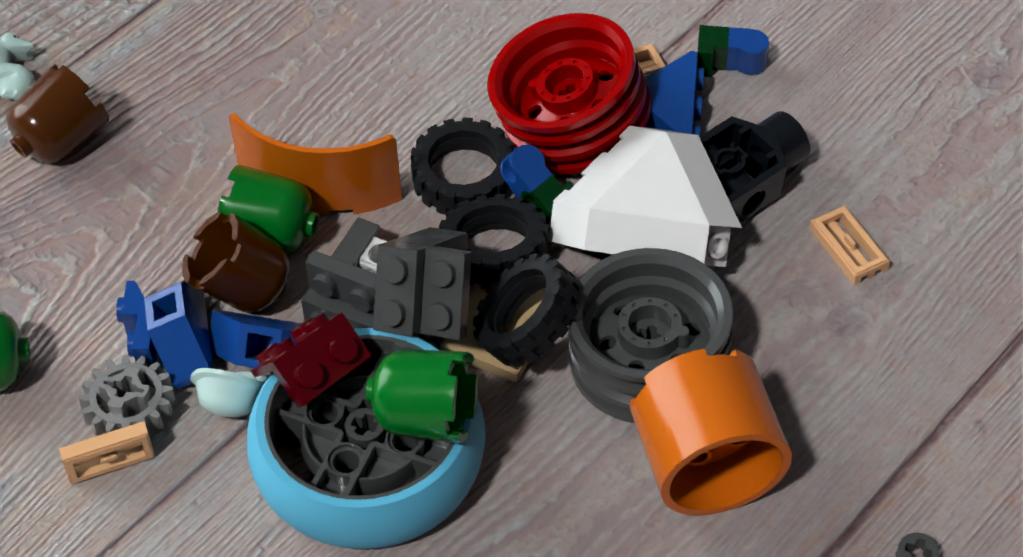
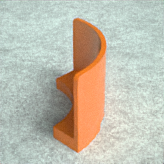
(338, 178)

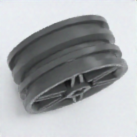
(662, 306)

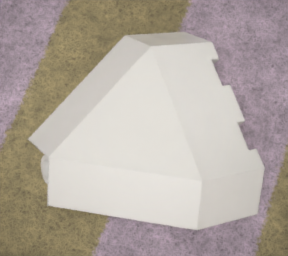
(648, 194)

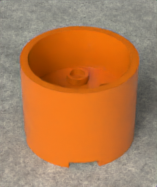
(710, 432)

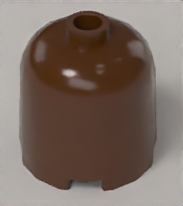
(54, 116)
(236, 264)

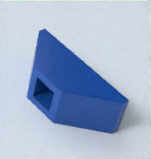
(674, 95)
(179, 330)
(243, 336)

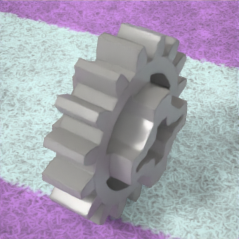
(127, 396)

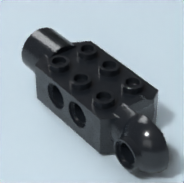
(755, 158)

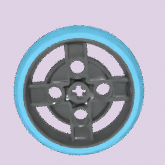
(390, 491)

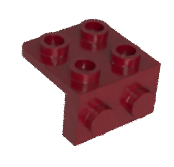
(315, 358)

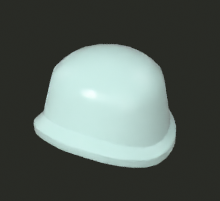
(227, 392)

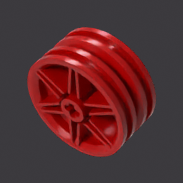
(569, 89)

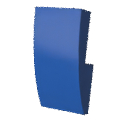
(132, 313)

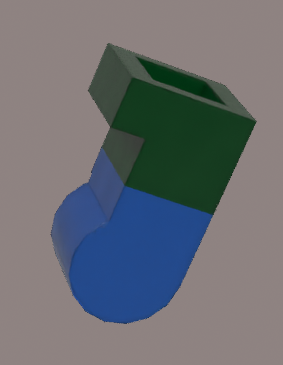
(732, 50)
(530, 178)

